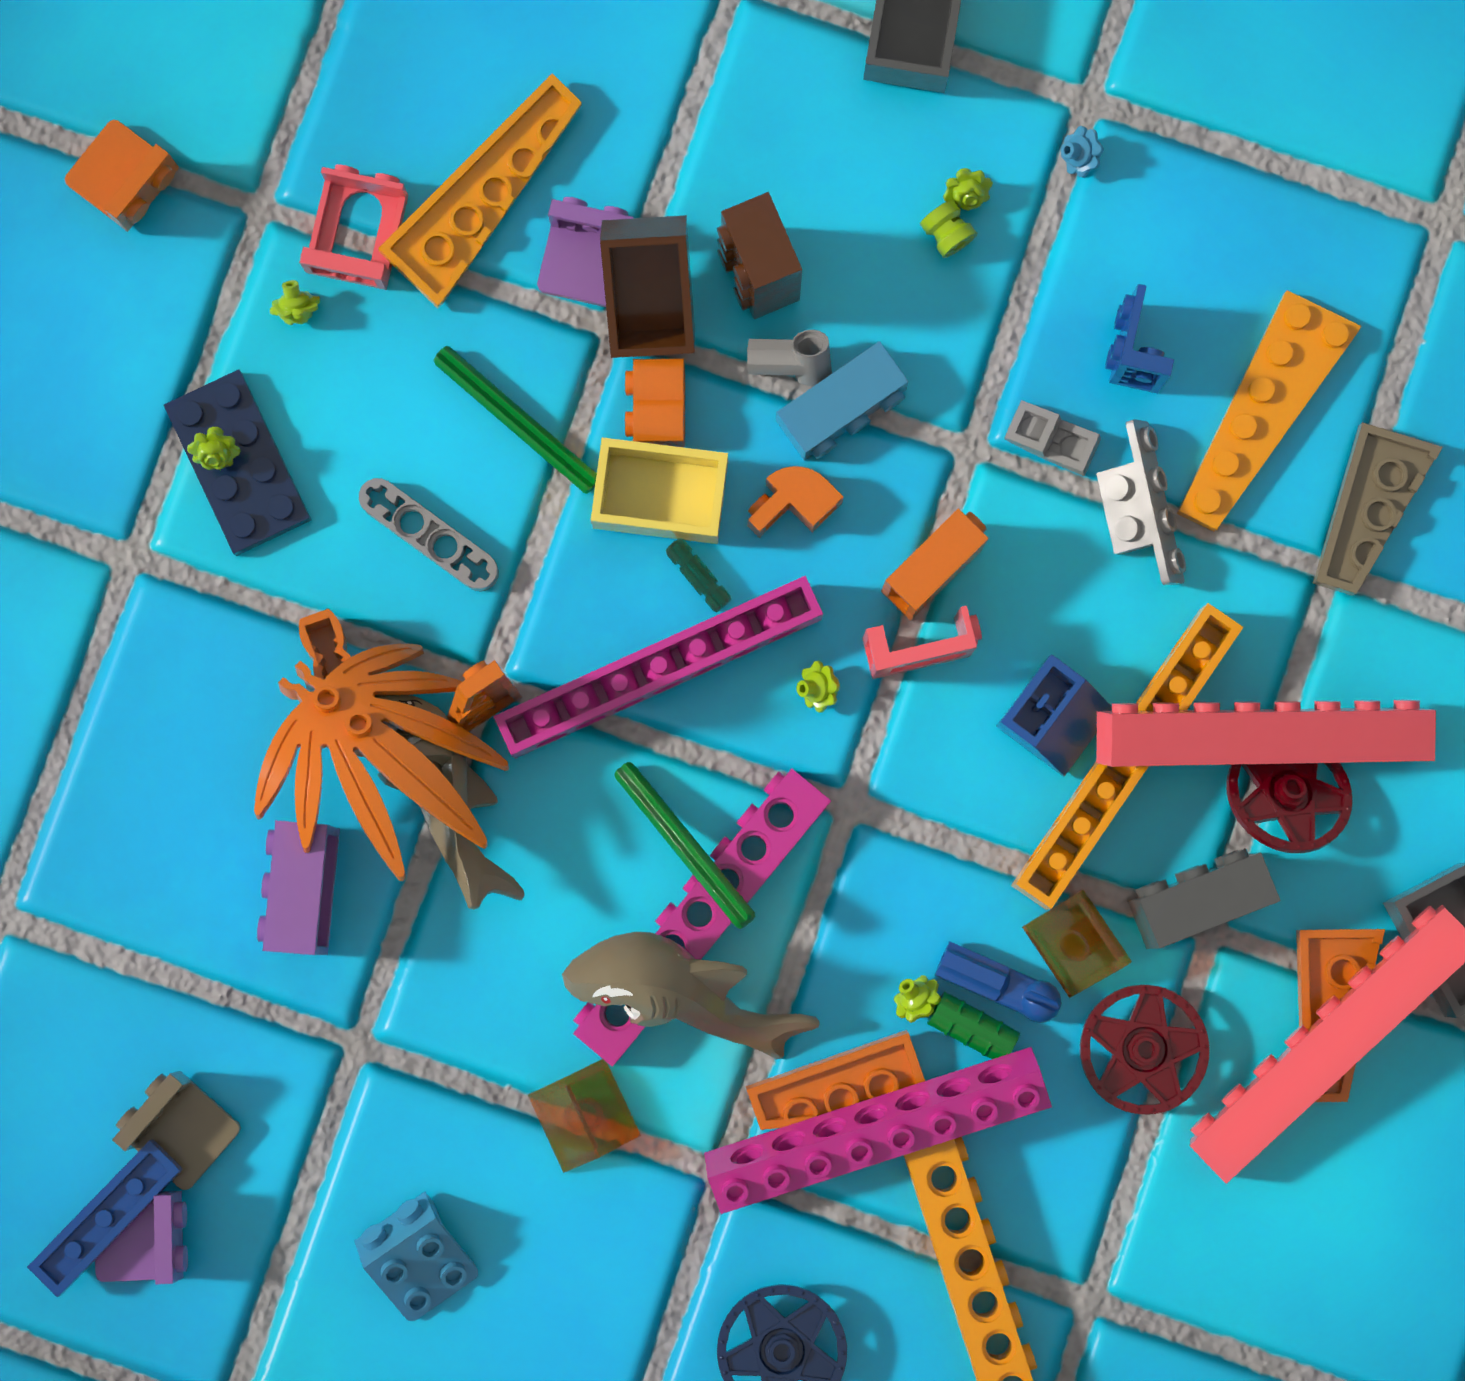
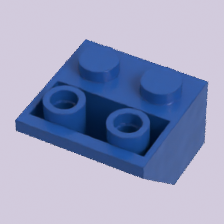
(1055, 715)

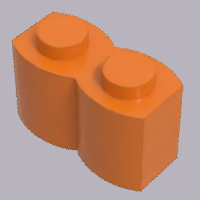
(657, 401)
(323, 641)

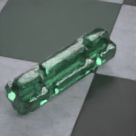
(698, 574)

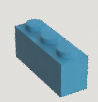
(843, 402)

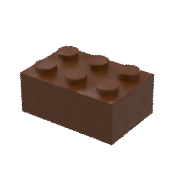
(759, 255)
(648, 286)

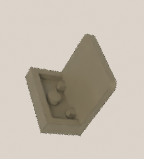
(182, 1123)

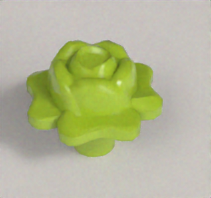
(968, 189)
(294, 305)
(213, 449)
(818, 686)
(917, 998)

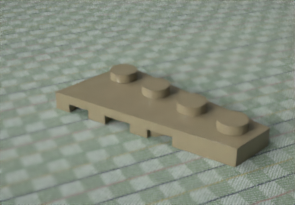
(1374, 493)

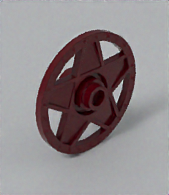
(1293, 798)
(1144, 1049)

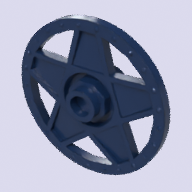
(782, 1345)

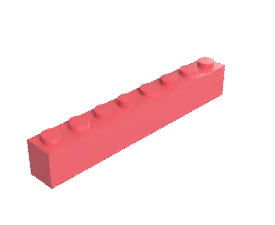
(1265, 735)
(1332, 1044)

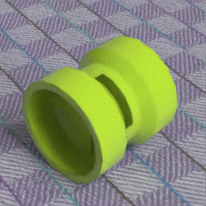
(948, 228)

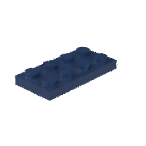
(255, 494)

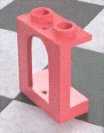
(338, 187)
(887, 663)

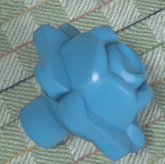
(1082, 151)

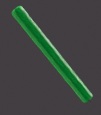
(516, 419)
(685, 845)

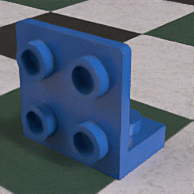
(1130, 368)

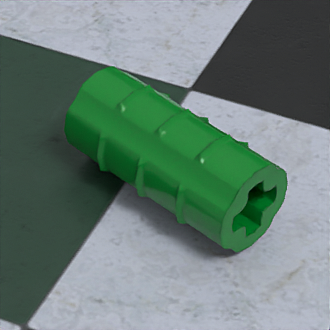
(973, 1027)

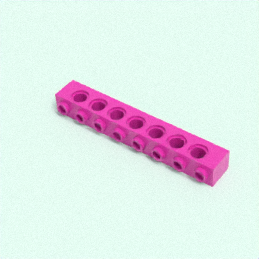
(659, 667)
(806, 805)
(876, 1130)

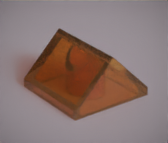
(1076, 943)
(584, 1115)

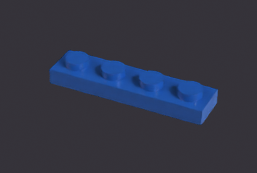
(105, 1218)

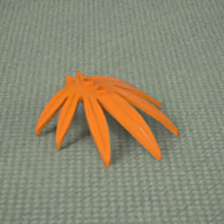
(349, 721)

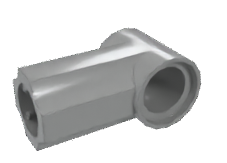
(804, 357)

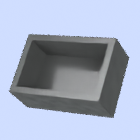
(912, 43)
(1446, 890)
(1203, 898)

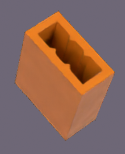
(935, 563)

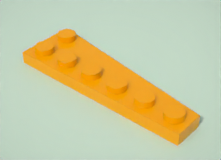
(461, 215)
(1279, 382)

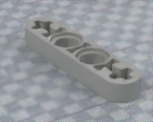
(431, 531)

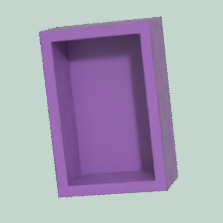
(298, 890)

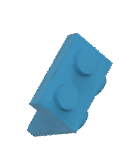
(415, 1258)

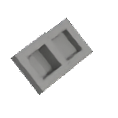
(1052, 438)

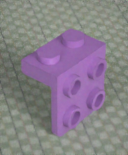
(573, 251)
(150, 1245)

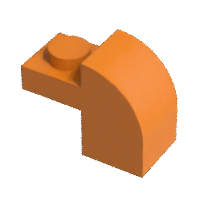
(797, 490)

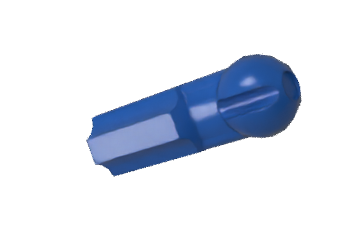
(1031, 997)

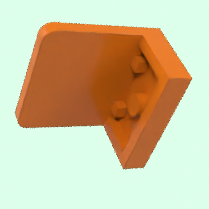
(121, 174)

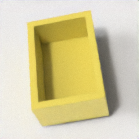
(659, 490)

